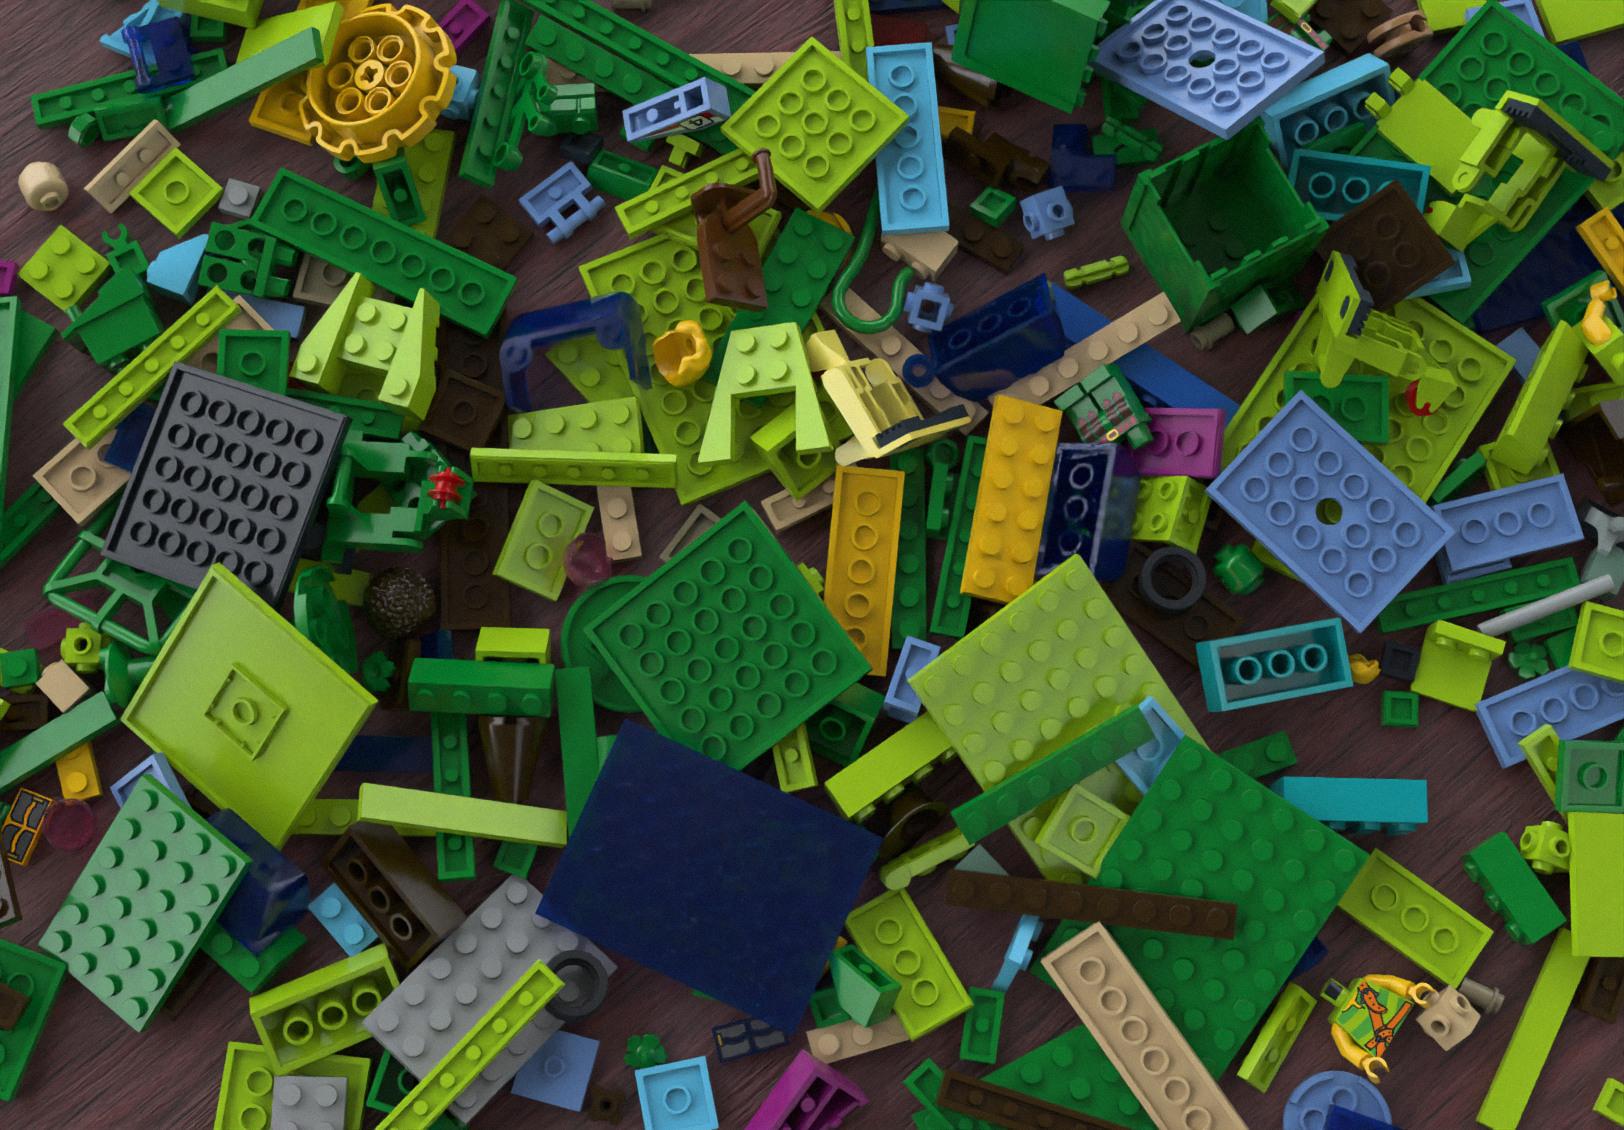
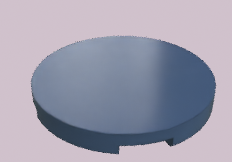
(1312, 1097)

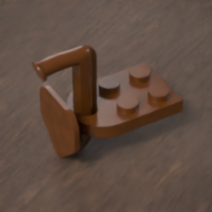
(728, 243)

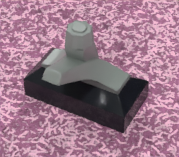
(1600, 526)

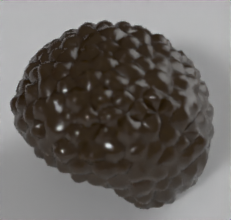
(399, 603)

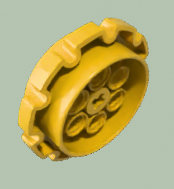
(380, 84)

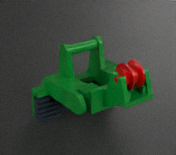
(347, 529)

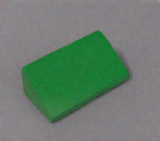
(620, 175)

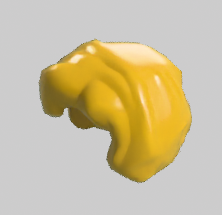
(682, 354)

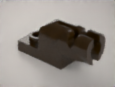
(995, 161)

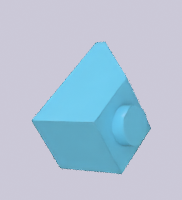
(178, 270)

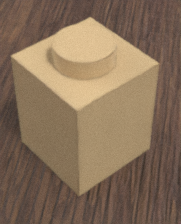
(65, 686)

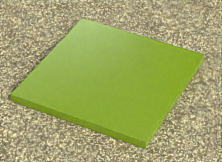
(247, 707)

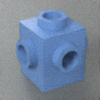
(1047, 213)
(931, 319)

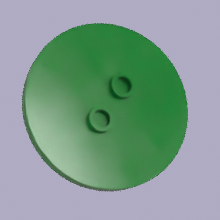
(579, 650)

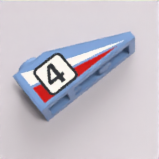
(678, 111)

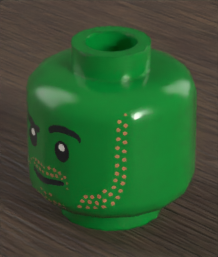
(1238, 569)

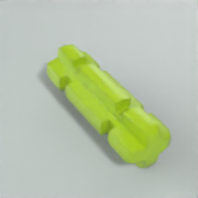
(1096, 272)

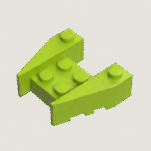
(377, 340)

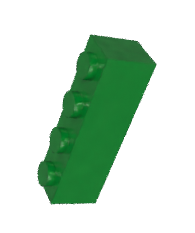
(481, 687)

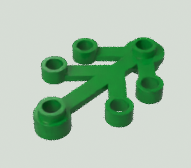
(534, 71)

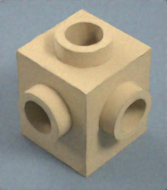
(1448, 1018)

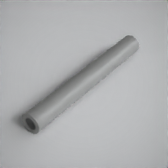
(1547, 606)

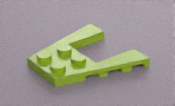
(761, 364)

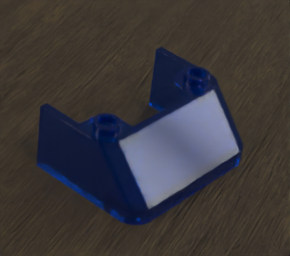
(611, 317)

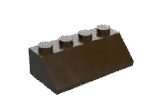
(393, 891)

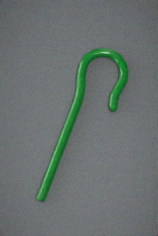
(853, 270)

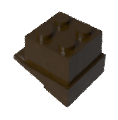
(1598, 442)

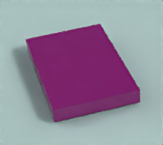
(1183, 443)

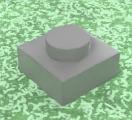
(240, 199)

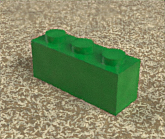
(1512, 889)

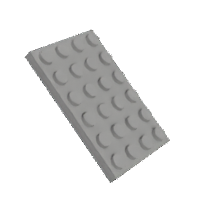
(468, 978)

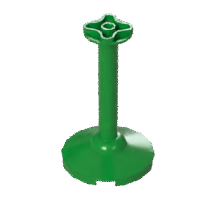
(315, 616)

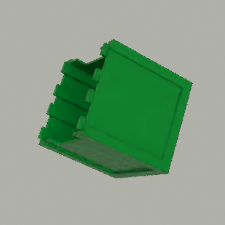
(1037, 43)
(1220, 224)

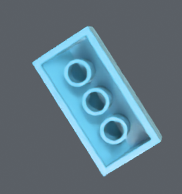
(1326, 105)

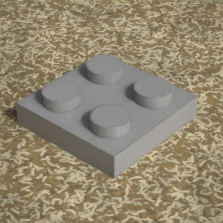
(309, 1103)

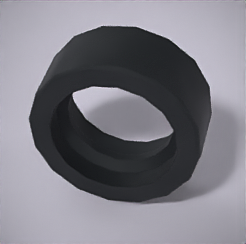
(1189, 560)
(600, 977)

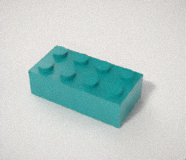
(1343, 182)
(1274, 665)
(1359, 802)

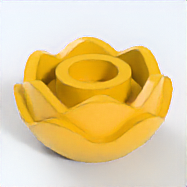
(1362, 669)

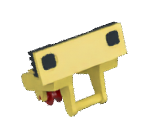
(879, 416)

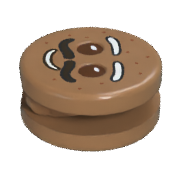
(1401, 35)

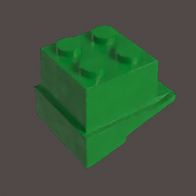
(117, 323)

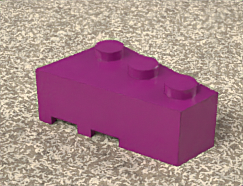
(808, 1098)

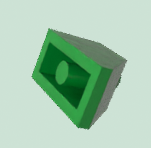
(399, 189)
(1267, 305)
(862, 986)

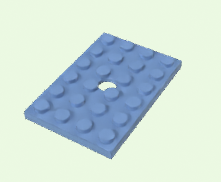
(1249, 71)
(1383, 525)

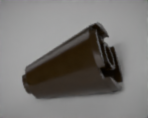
(968, 82)
(511, 753)

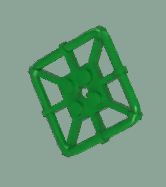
(122, 579)

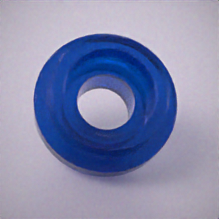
(911, 363)

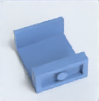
(901, 701)

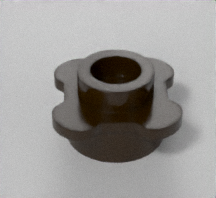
(598, 1112)

